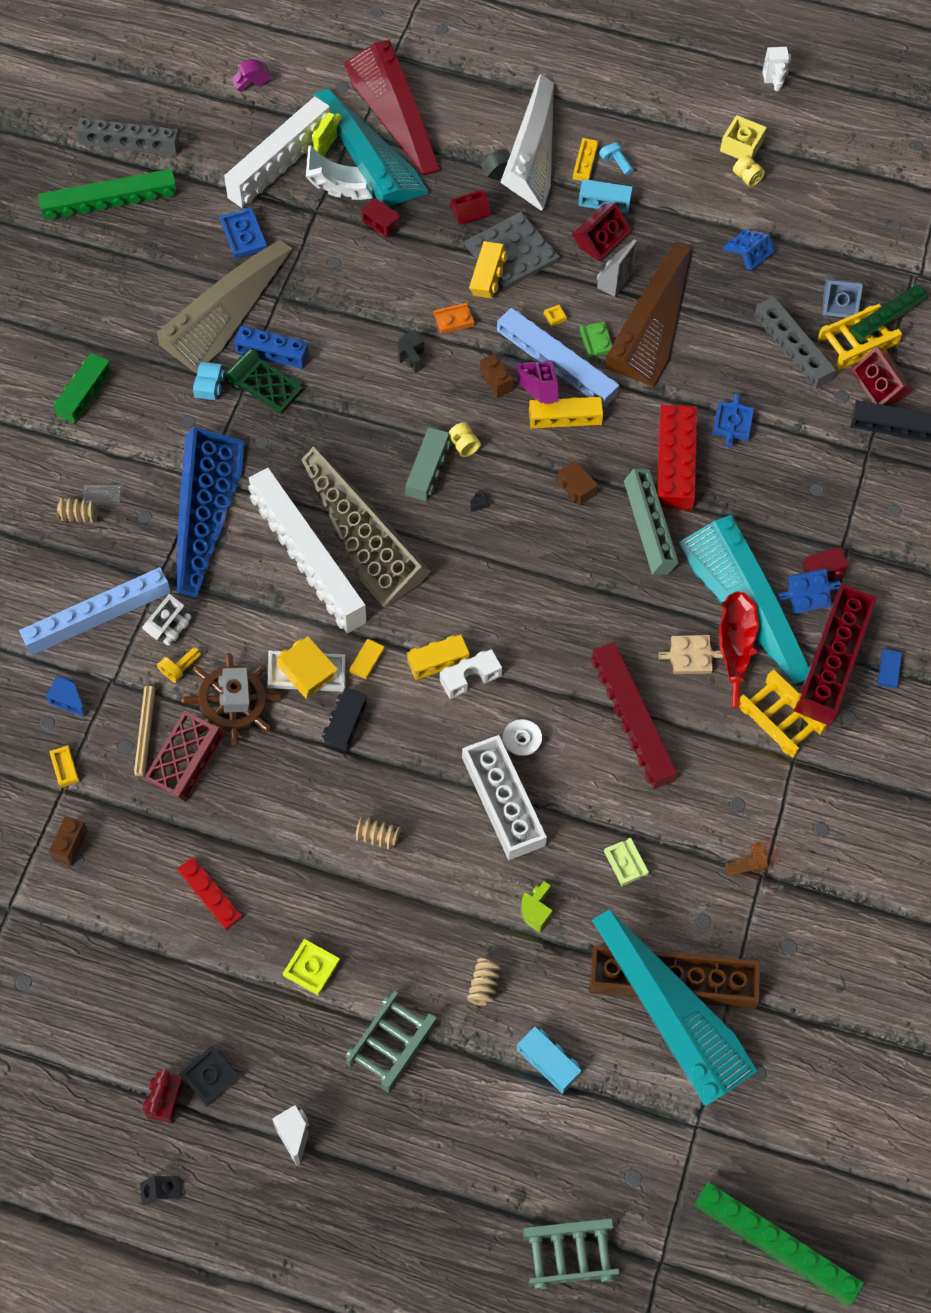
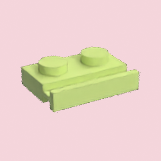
(626, 862)

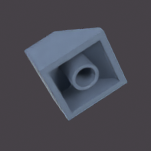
(841, 297)

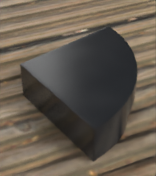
(478, 501)

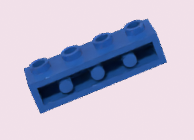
(272, 346)

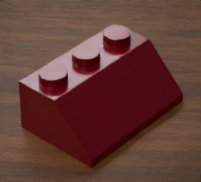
(602, 231)
(881, 378)

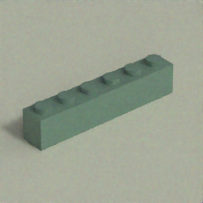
(650, 522)

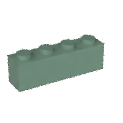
(427, 464)

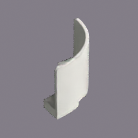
(336, 178)

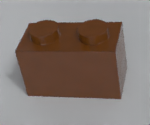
(496, 375)
(577, 483)
(68, 840)

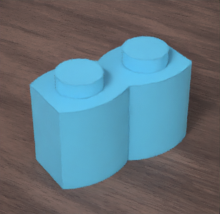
(208, 381)

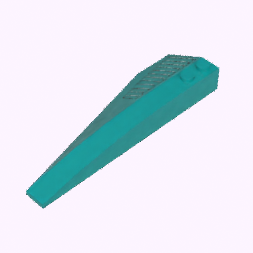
(382, 167)
(726, 566)
(694, 1034)

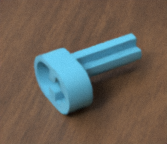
(615, 151)

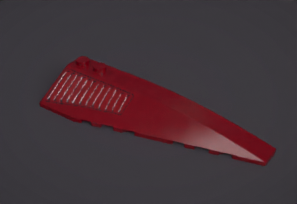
(383, 86)

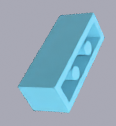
(595, 194)
(549, 1059)

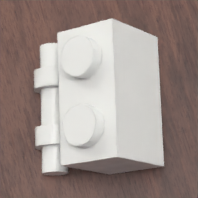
(776, 66)
(163, 616)

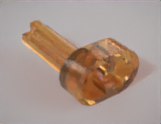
(757, 862)

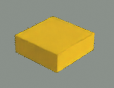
(555, 315)

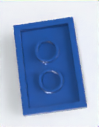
(243, 233)

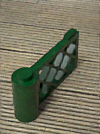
(243, 371)

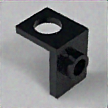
(161, 1188)

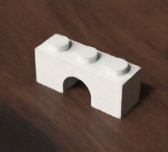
(483, 665)

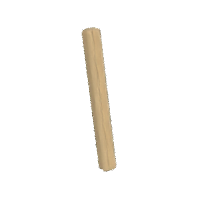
(144, 731)

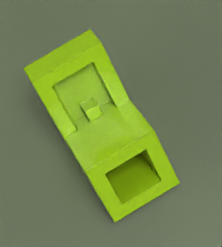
(533, 910)

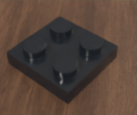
(209, 1076)

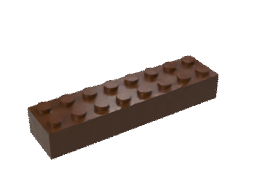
(710, 978)

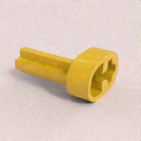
(175, 671)

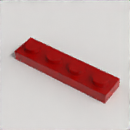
(209, 893)

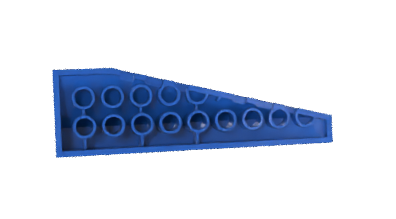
(207, 484)

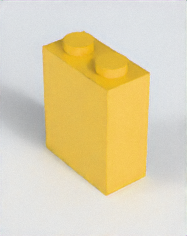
(306, 667)

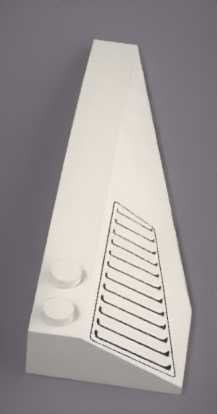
(530, 160)

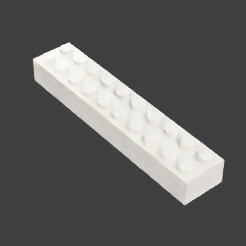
(307, 551)

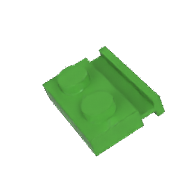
(596, 339)

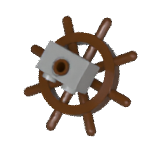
(233, 698)

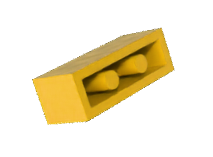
(488, 270)
(437, 656)

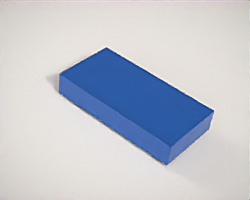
(889, 668)

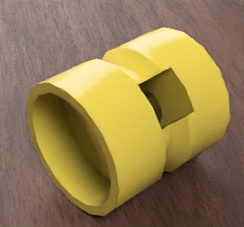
(748, 170)
(464, 439)

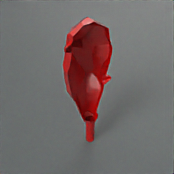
(736, 638)

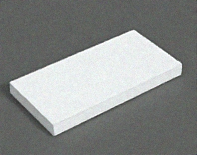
(278, 680)

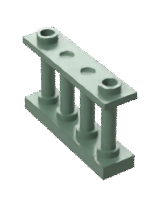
(400, 1060)
(557, 1234)

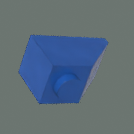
(65, 696)

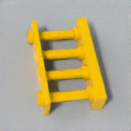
(853, 356)
(788, 696)

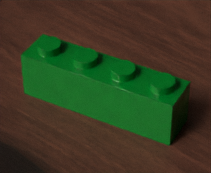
(82, 388)

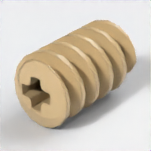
(77, 511)
(377, 834)
(483, 982)

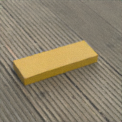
(585, 159)

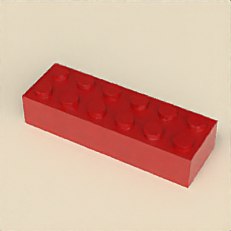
(676, 456)

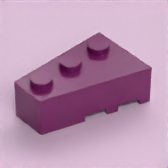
(539, 380)

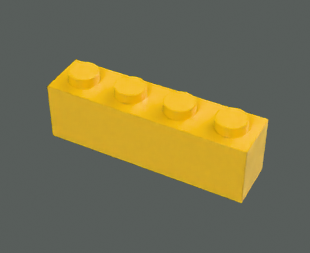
(566, 412)

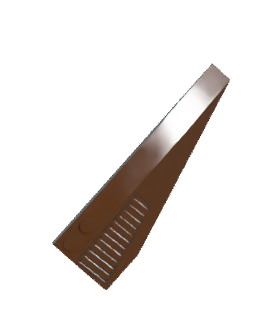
(647, 334)

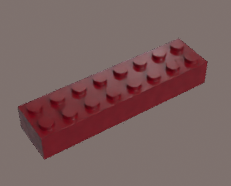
(835, 655)

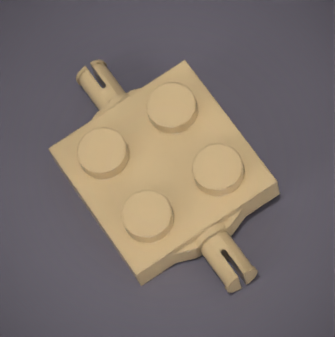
(691, 654)

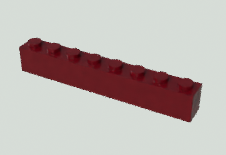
(634, 716)

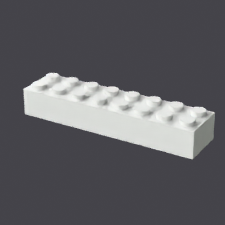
(275, 154)

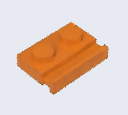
(453, 318)

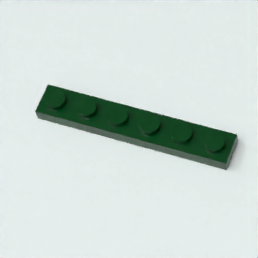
(889, 313)

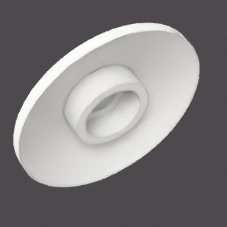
(522, 730)

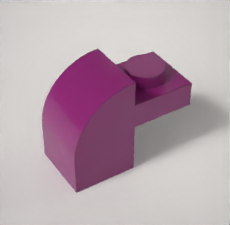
(251, 71)

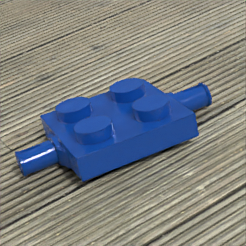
(733, 421)
(809, 591)

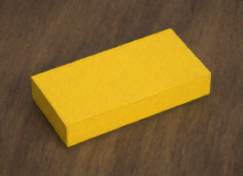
(366, 659)
(64, 766)

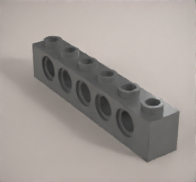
(128, 136)
(794, 342)

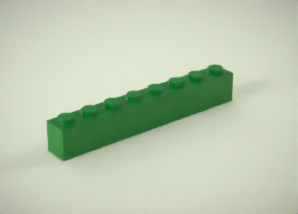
(107, 194)
(778, 1244)

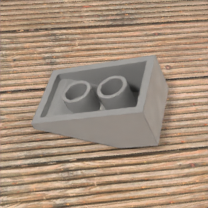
(617, 270)

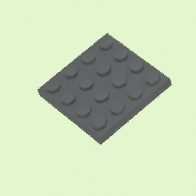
(525, 247)

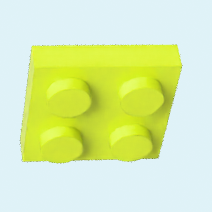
(311, 967)

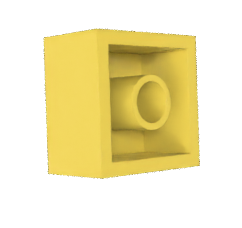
(743, 138)

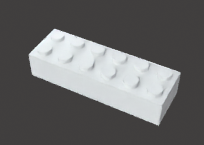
(504, 797)

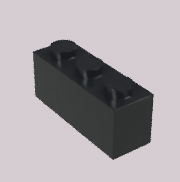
(344, 719)

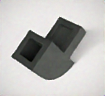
(495, 164)
(409, 348)

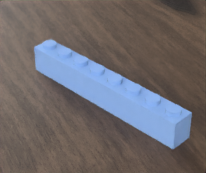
(565, 361)
(95, 611)

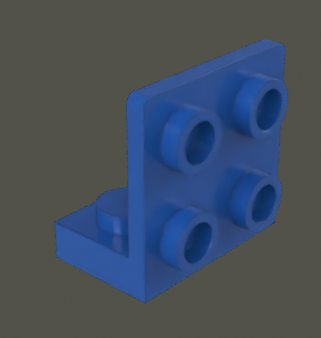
(752, 245)

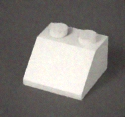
(293, 1131)

